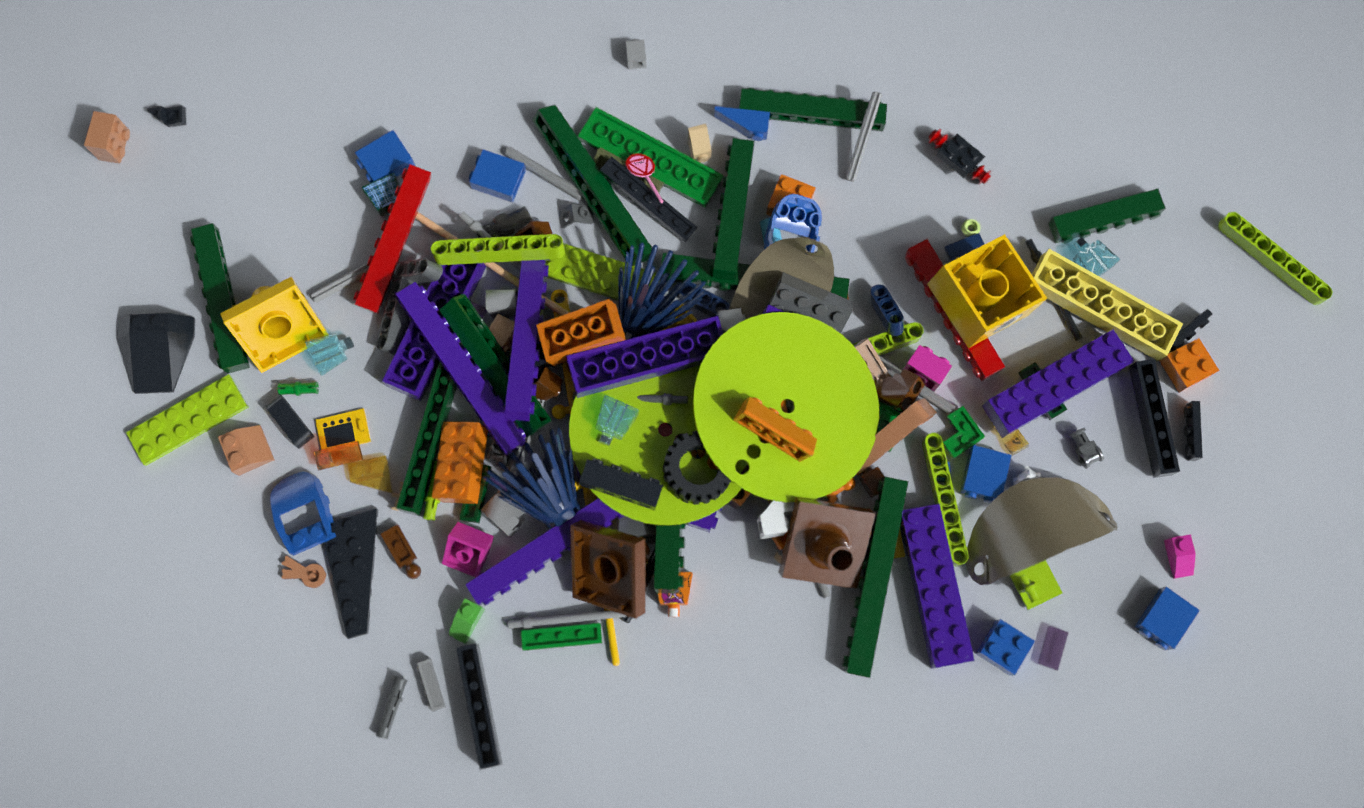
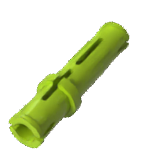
(431, 504)

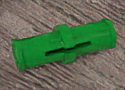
(298, 388)

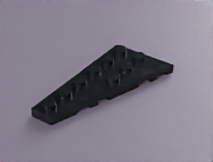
(352, 568)

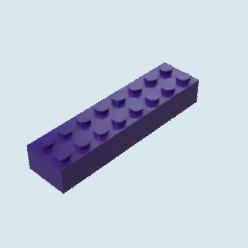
(643, 357)
(414, 360)
(1057, 383)
(935, 587)

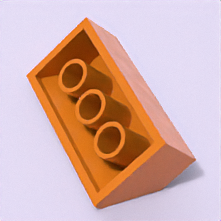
(775, 429)

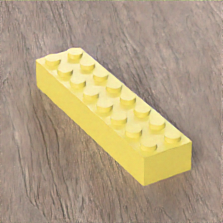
(1106, 305)

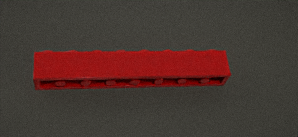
(394, 237)
(981, 355)

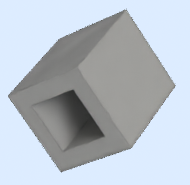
(636, 54)

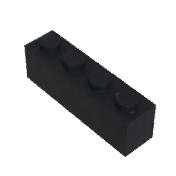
(621, 484)

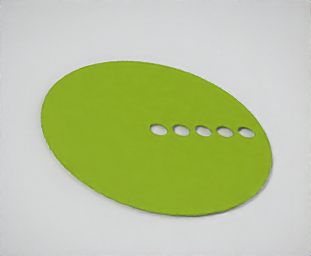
(794, 360)
(645, 449)

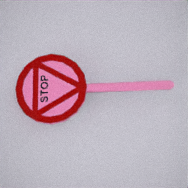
(642, 166)

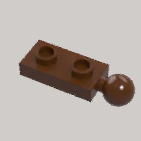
(401, 551)

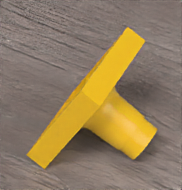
(274, 323)

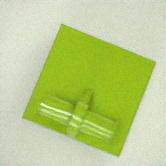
(1036, 584)

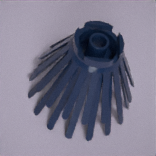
(647, 310)
(554, 488)

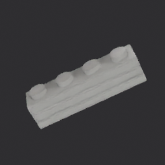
(431, 685)

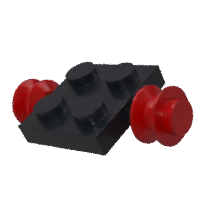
(960, 156)

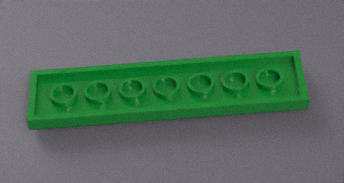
(671, 166)

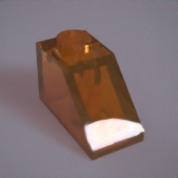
(338, 455)

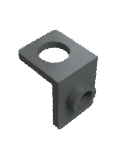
(577, 213)

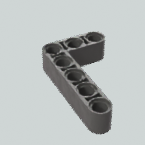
(395, 318)

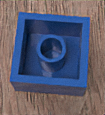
(1005, 647)

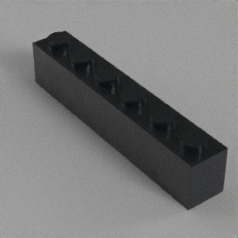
(1154, 418)
(479, 706)

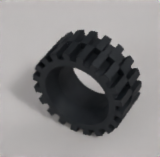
(677, 482)

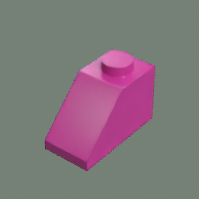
(1181, 555)

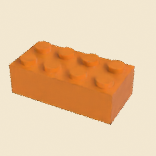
(580, 331)
(460, 462)

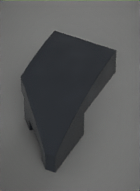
(170, 116)

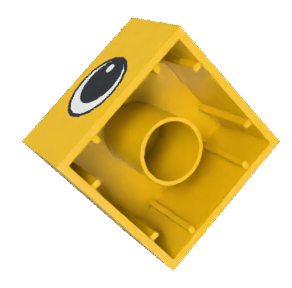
(986, 290)

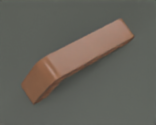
(898, 429)

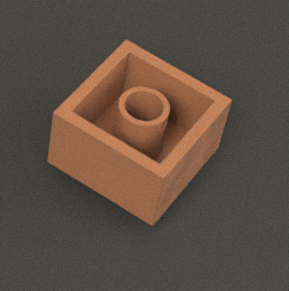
(107, 137)

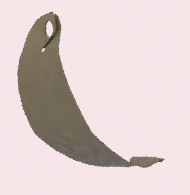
(787, 257)
(1033, 525)

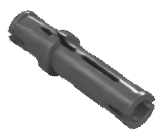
(394, 699)

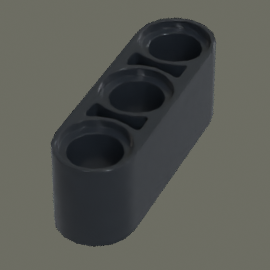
(289, 421)

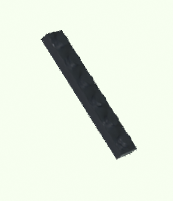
(647, 199)

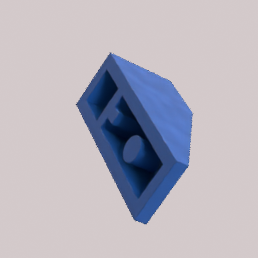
(747, 122)

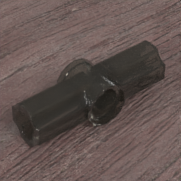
(506, 224)

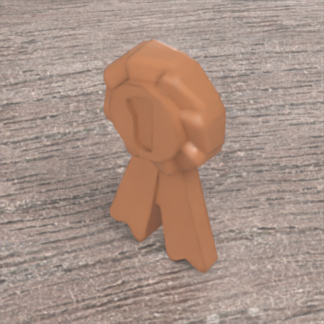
(311, 575)

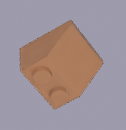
(246, 449)

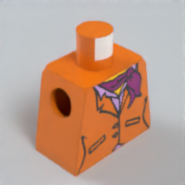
(674, 601)

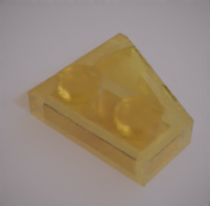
(371, 473)

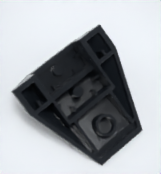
(155, 349)

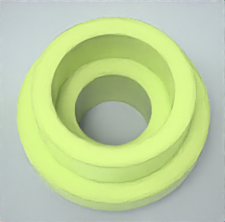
(972, 223)

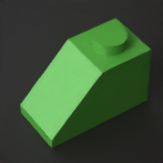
(465, 620)

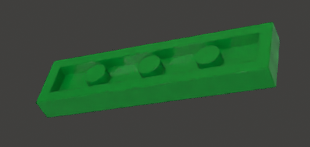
(561, 637)

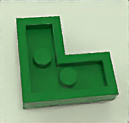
(967, 433)

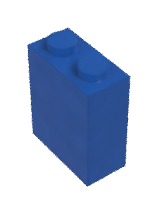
(384, 157)
(497, 175)
(985, 473)
(1166, 618)

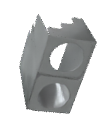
(501, 302)
(503, 515)

